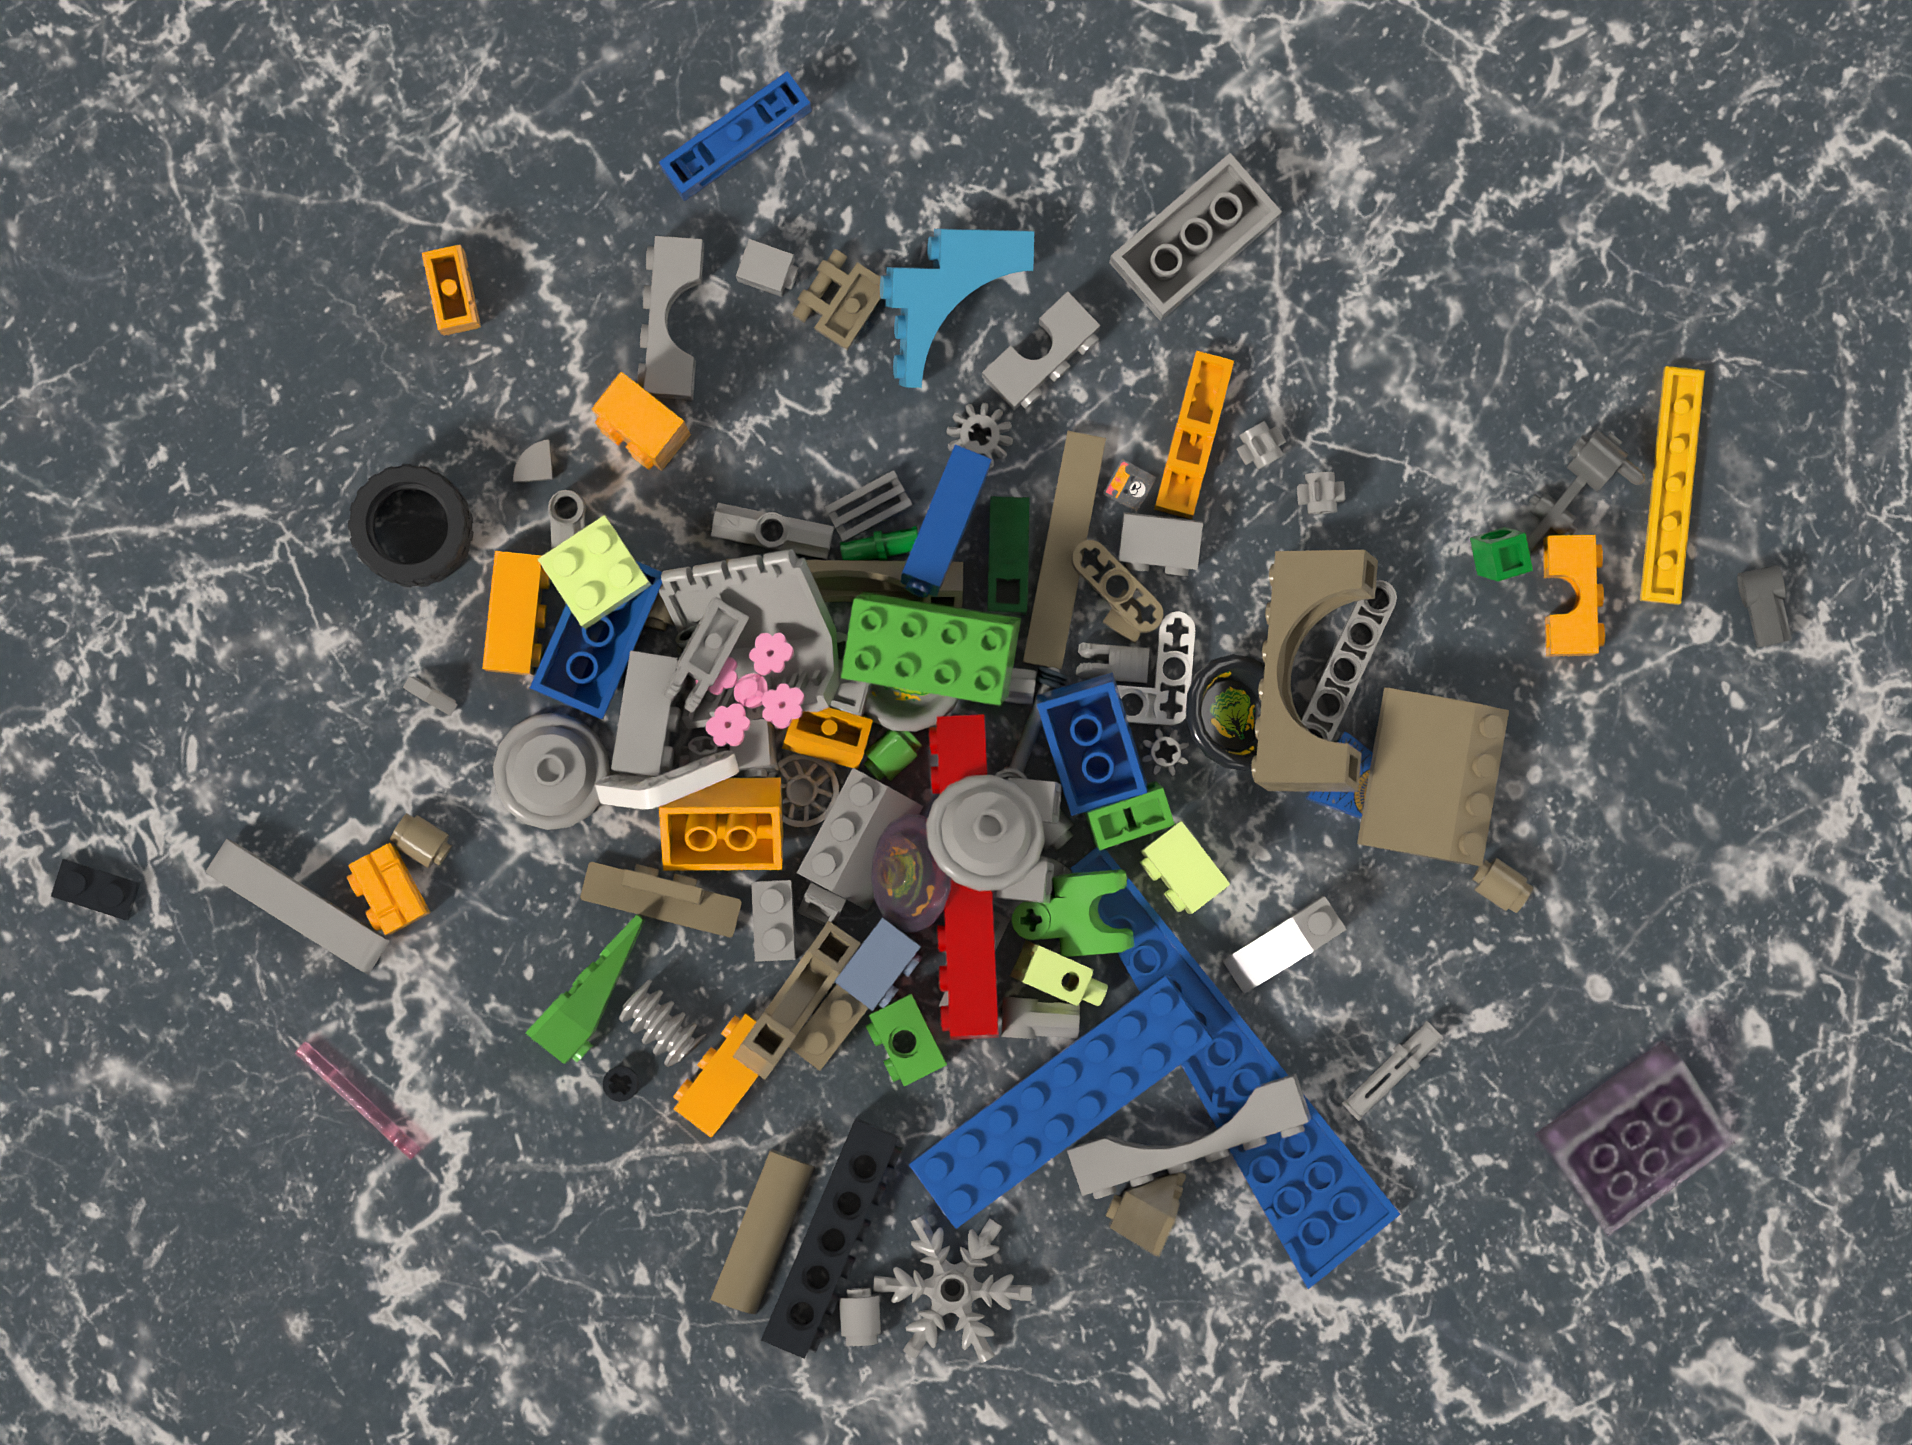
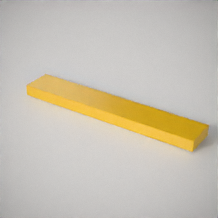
(1672, 485)

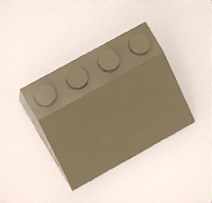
(1433, 777)

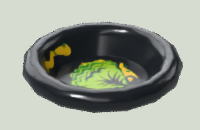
(1224, 710)

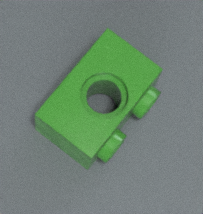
(899, 1016)

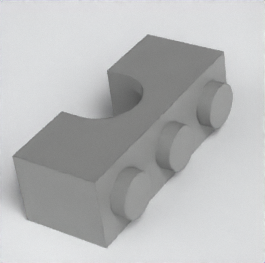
(1019, 378)
(1038, 883)

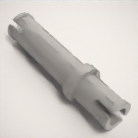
(1426, 1036)

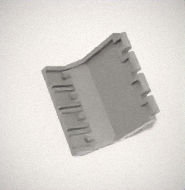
(778, 598)

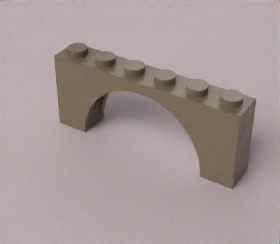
(1303, 592)

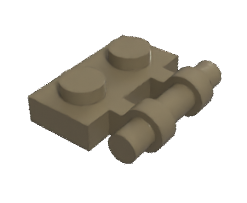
(851, 305)

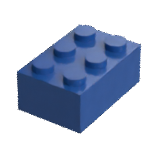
(1091, 744)

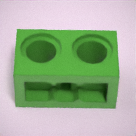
(1130, 818)

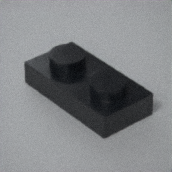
(95, 889)

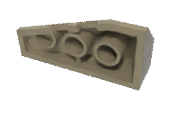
(1147, 1211)

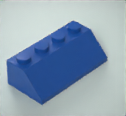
(588, 663)

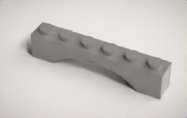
(1112, 1161)

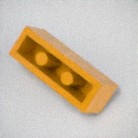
(515, 614)
(721, 1082)

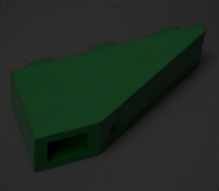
(1008, 555)

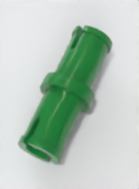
(880, 545)

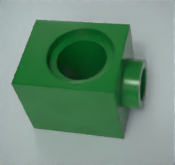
(1501, 554)

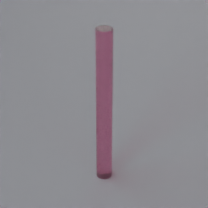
(358, 1100)

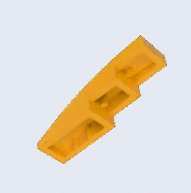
(1194, 435)

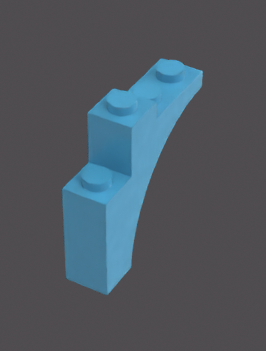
(927, 295)

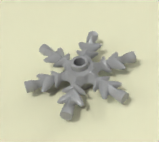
(960, 1303)

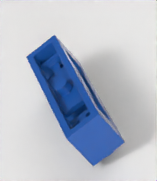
(735, 136)

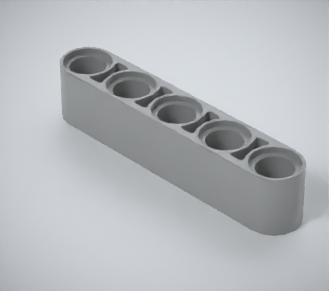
(1356, 654)
(297, 906)

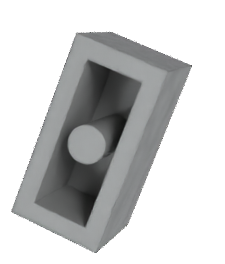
(1160, 542)
(773, 920)

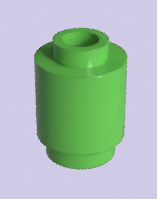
(891, 754)

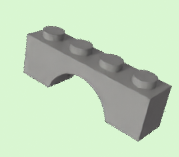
(676, 268)

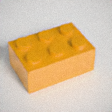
(641, 421)
(725, 827)

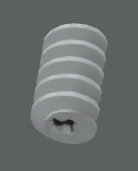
(660, 1024)

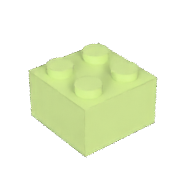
(594, 572)
(1183, 868)

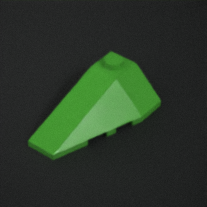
(577, 1012)

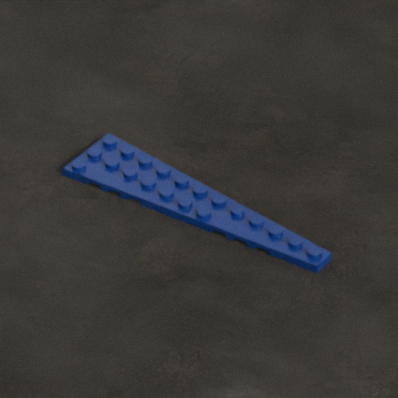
(1305, 1182)

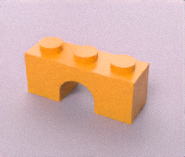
(1576, 561)

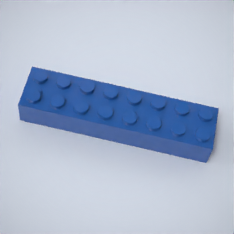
(1061, 1101)

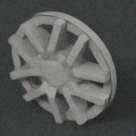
(803, 790)

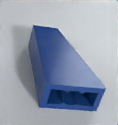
(945, 522)

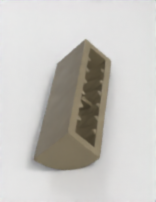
(763, 1232)

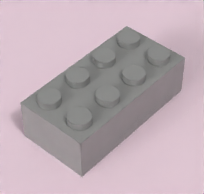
(1195, 236)

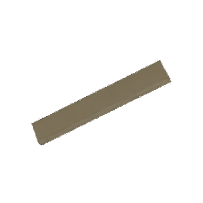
(1066, 530)

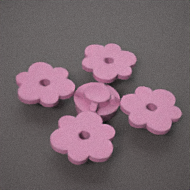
(753, 692)

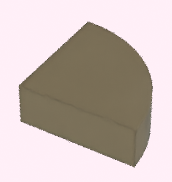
(1119, 625)

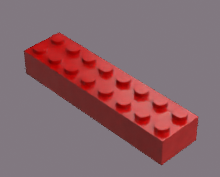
(968, 912)

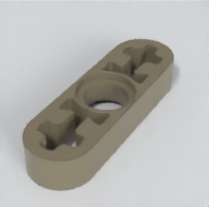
(1144, 601)

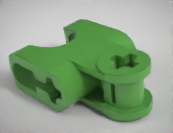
(1075, 915)

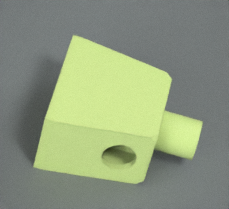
(1045, 972)

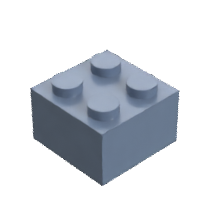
(878, 964)

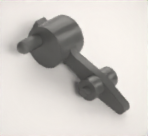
(1593, 463)

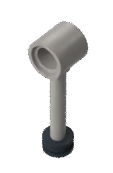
(1048, 680)

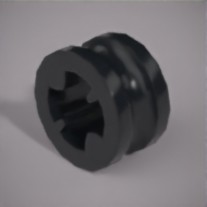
(620, 1095)

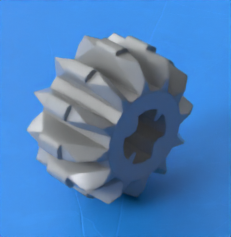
(986, 424)

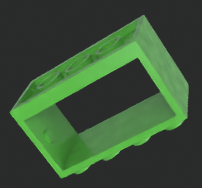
(930, 648)

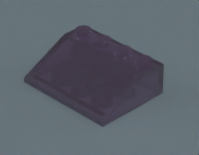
(1635, 1137)

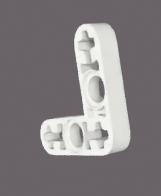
(1153, 696)
(651, 792)

